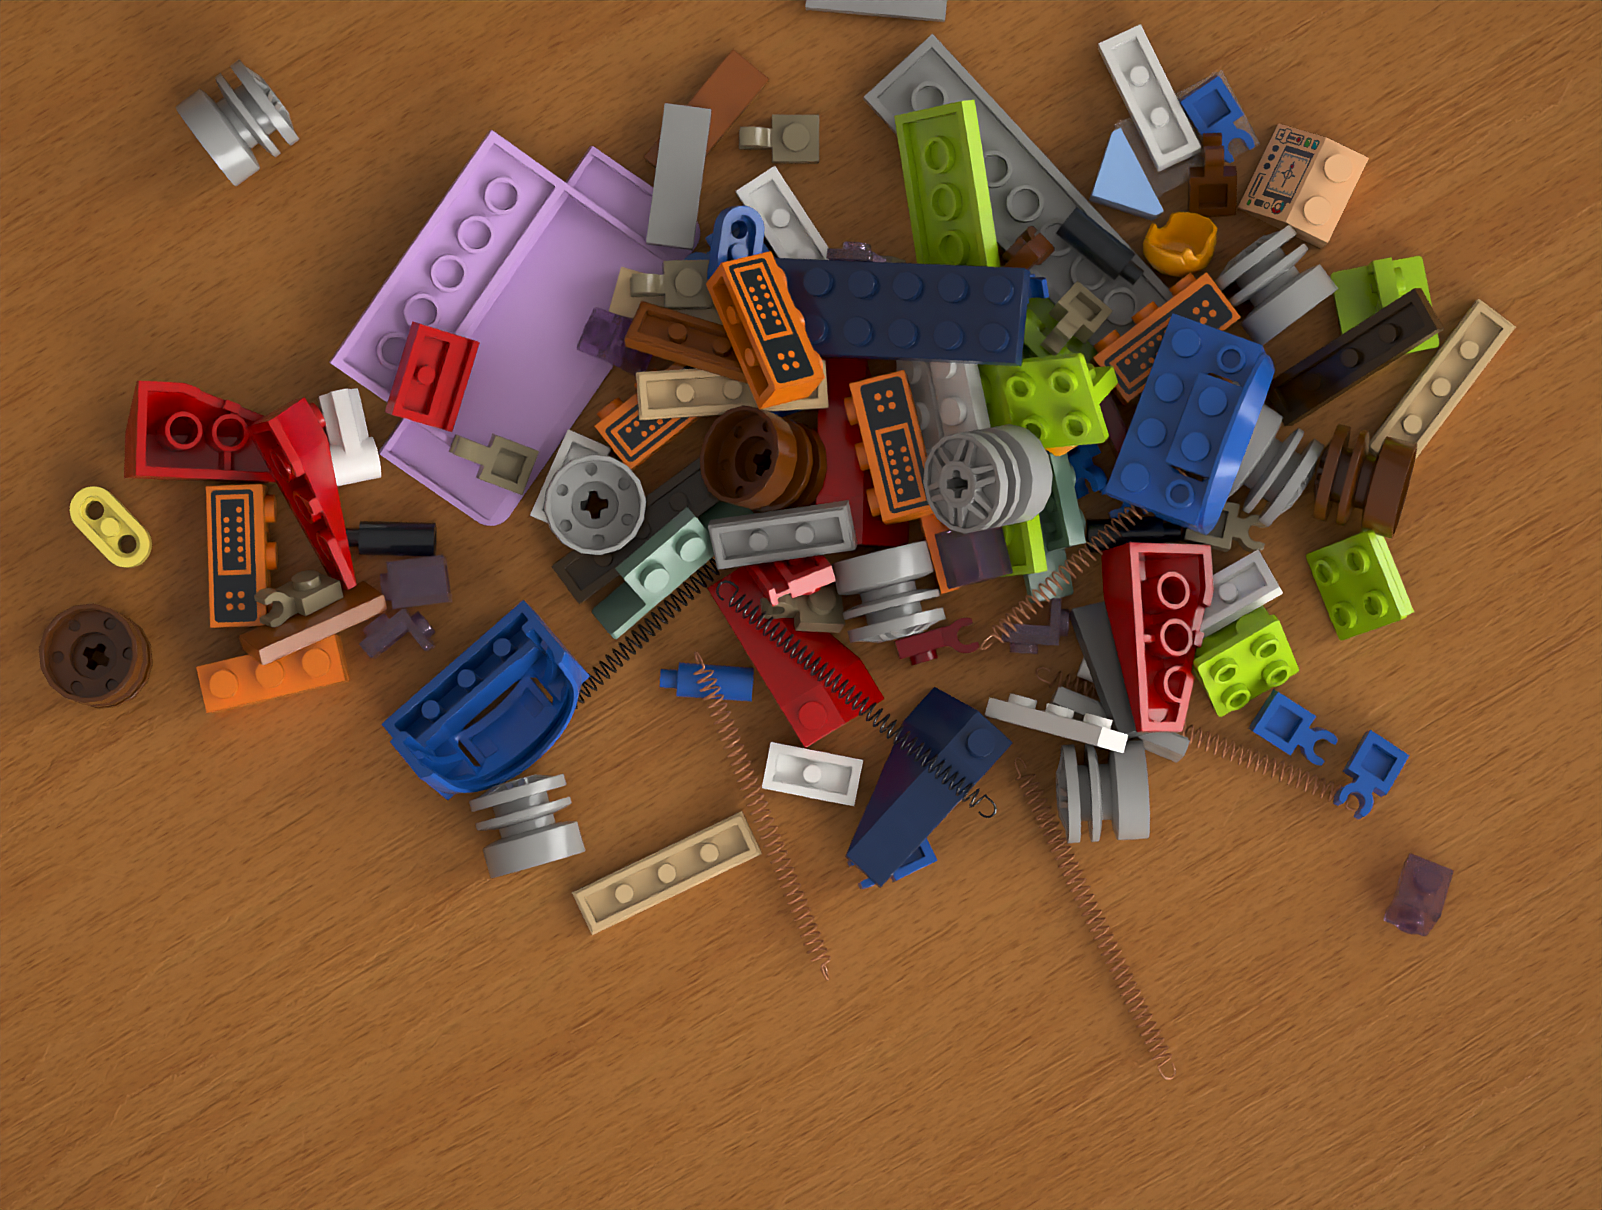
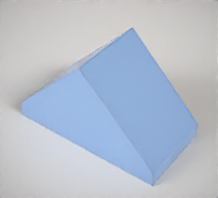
(1122, 181)

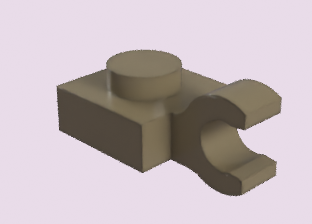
(791, 139)
(681, 285)
(1078, 315)
(501, 462)
(302, 595)
(811, 612)

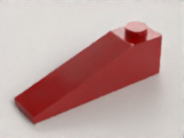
(190, 437)
(303, 468)
(844, 476)
(1156, 616)
(802, 698)

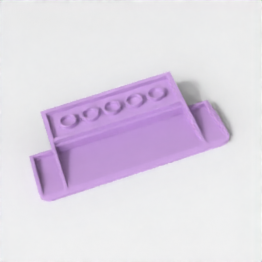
(518, 269)

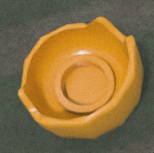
(1181, 245)

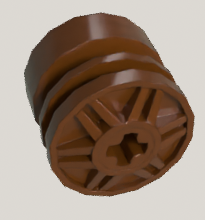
(762, 460)
(1364, 480)
(68, 653)

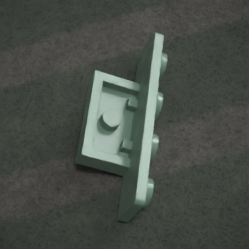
(1061, 528)
(661, 567)

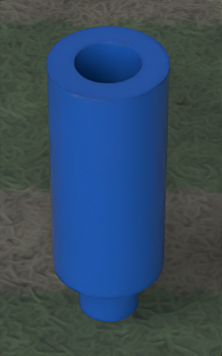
(734, 681)

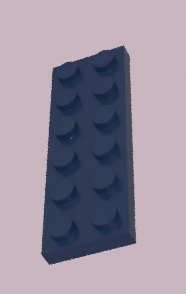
(911, 310)

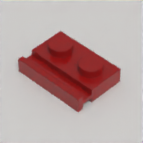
(432, 377)
(791, 576)

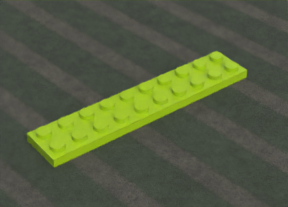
(956, 227)

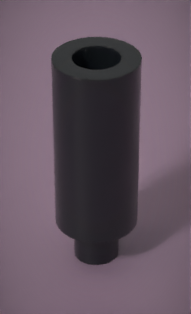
(1099, 246)
(1144, 531)
(394, 538)

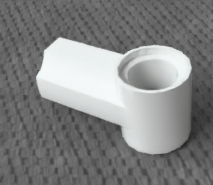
(351, 448)

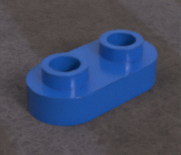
(747, 243)

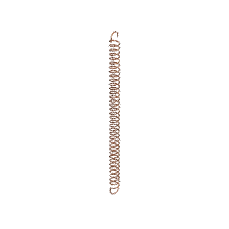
(1062, 575)
(1218, 745)
(759, 810)
(1092, 919)

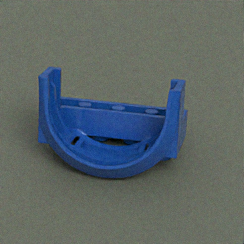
(1192, 424)
(509, 736)

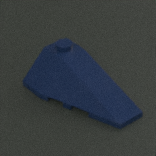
(908, 798)

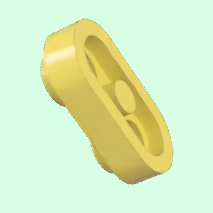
(111, 528)

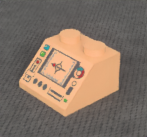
(1303, 183)

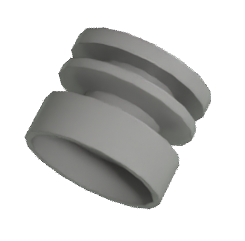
(237, 122)
(1274, 285)
(1274, 467)
(987, 478)
(616, 522)
(888, 592)
(1104, 792)
(527, 825)

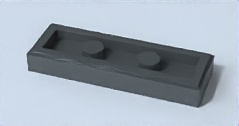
(1100, 653)

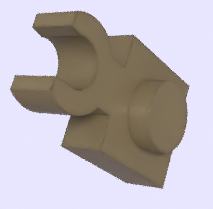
(1226, 530)

